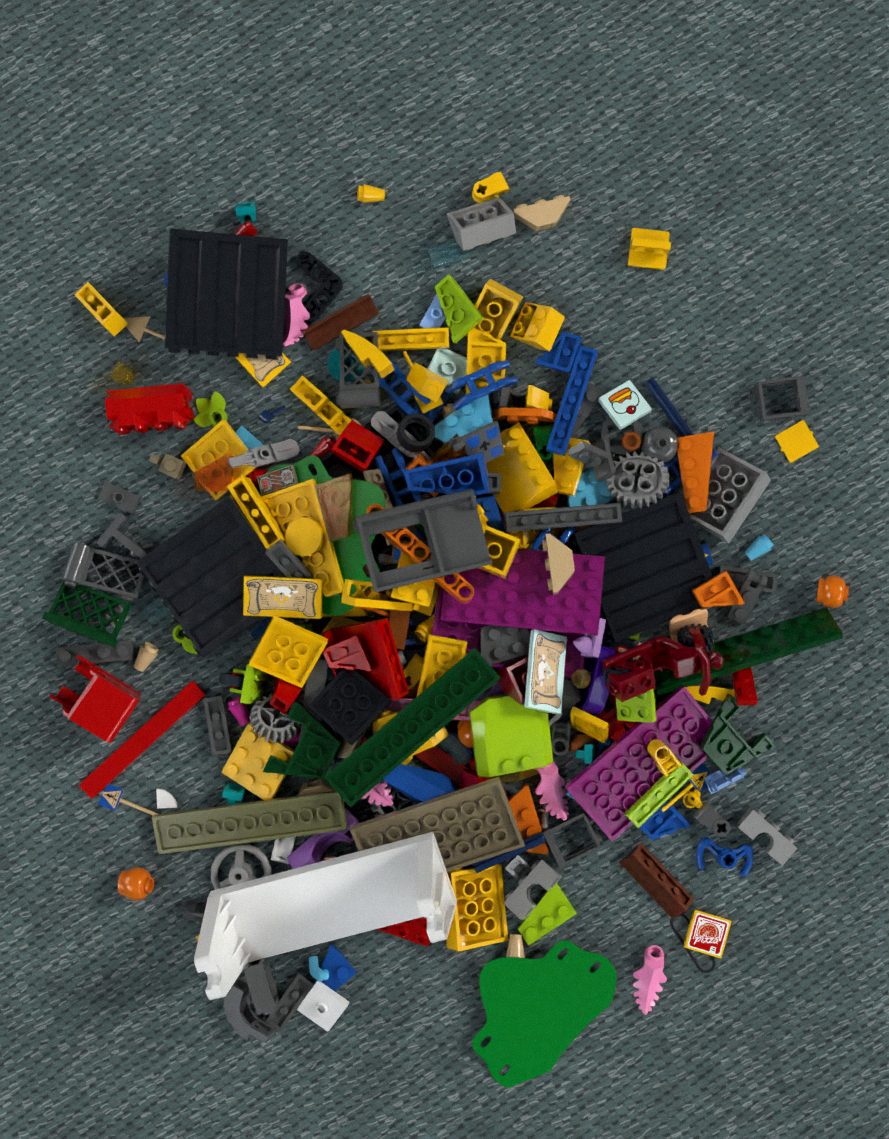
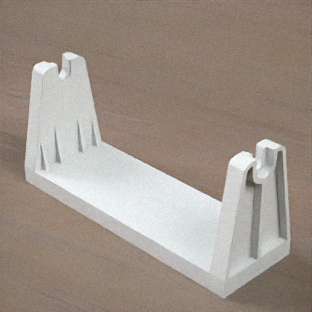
(323, 905)

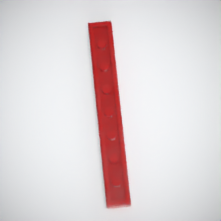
(142, 739)

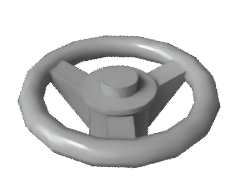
(240, 871)

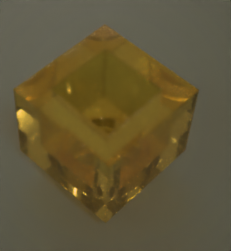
(122, 374)

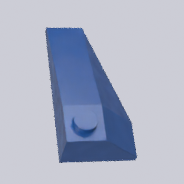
(451, 476)
(419, 783)

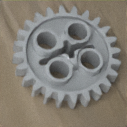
(656, 481)

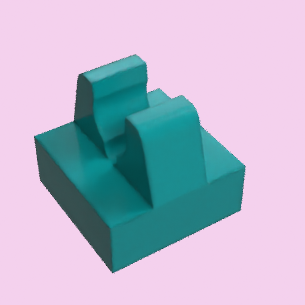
(246, 208)
(588, 753)
(233, 793)

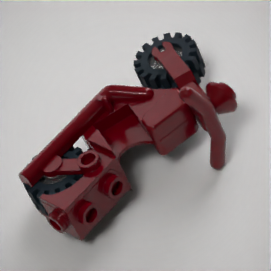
(631, 677)

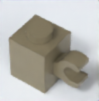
(169, 465)

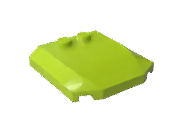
(509, 737)

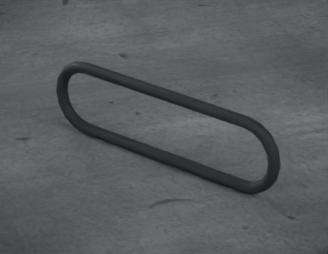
(704, 971)

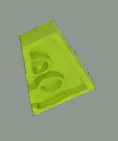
(458, 308)
(548, 914)

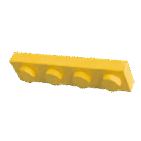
(413, 339)

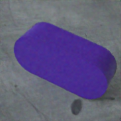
(596, 693)

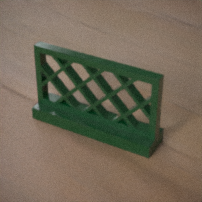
(78, 626)

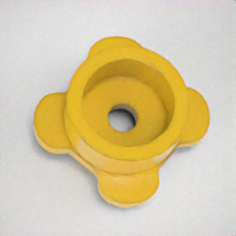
(687, 799)

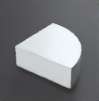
(165, 799)

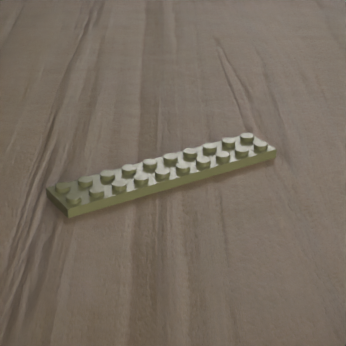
(249, 822)

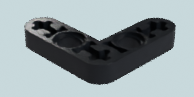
(324, 282)

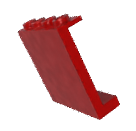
(382, 653)

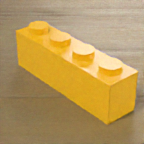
(256, 511)

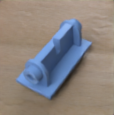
(718, 780)

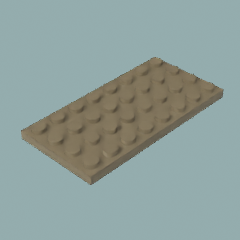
(465, 823)

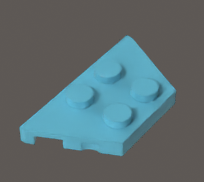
(465, 420)
(590, 491)

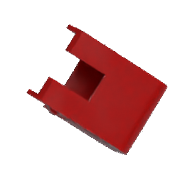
(102, 705)

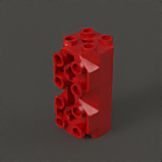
(149, 407)

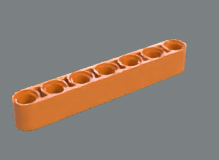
(416, 544)

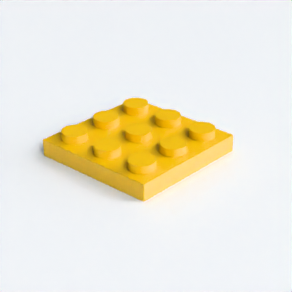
(214, 445)
(288, 651)
(249, 761)

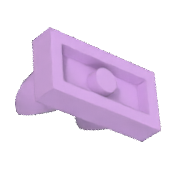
(591, 644)

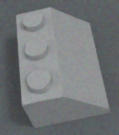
(482, 223)

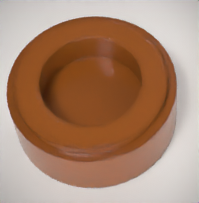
(630, 441)

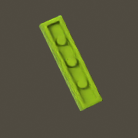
(658, 795)

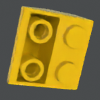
(537, 326)

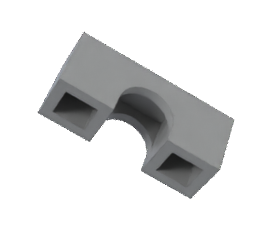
(780, 846)
(519, 900)

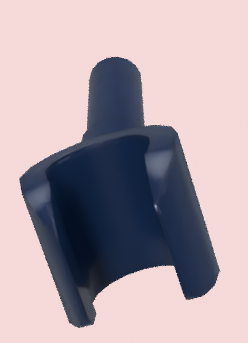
(266, 417)

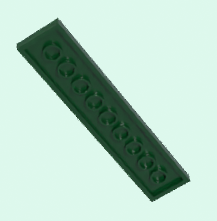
(760, 647)
(412, 727)

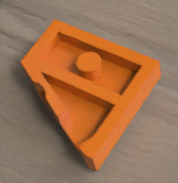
(718, 592)

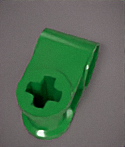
(541, 440)

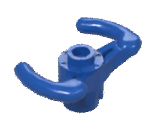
(725, 856)

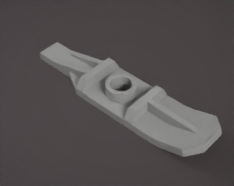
(387, 428)
(275, 453)

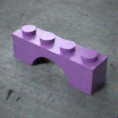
(313, 849)

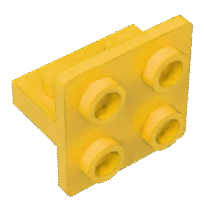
(649, 248)

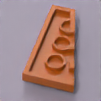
(695, 469)

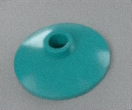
(334, 365)

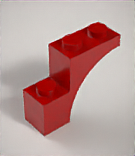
(284, 694)

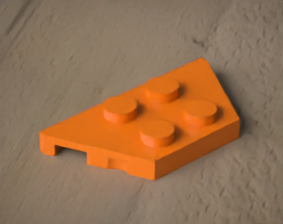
(531, 415)
(526, 817)

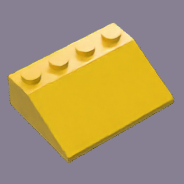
(522, 471)
(479, 908)

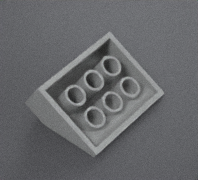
(731, 495)

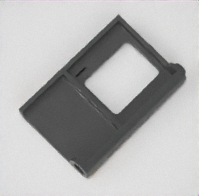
(450, 530)

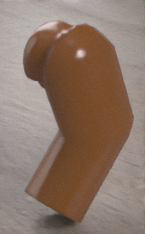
(579, 741)

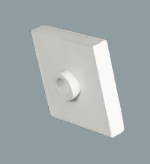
(323, 1005)

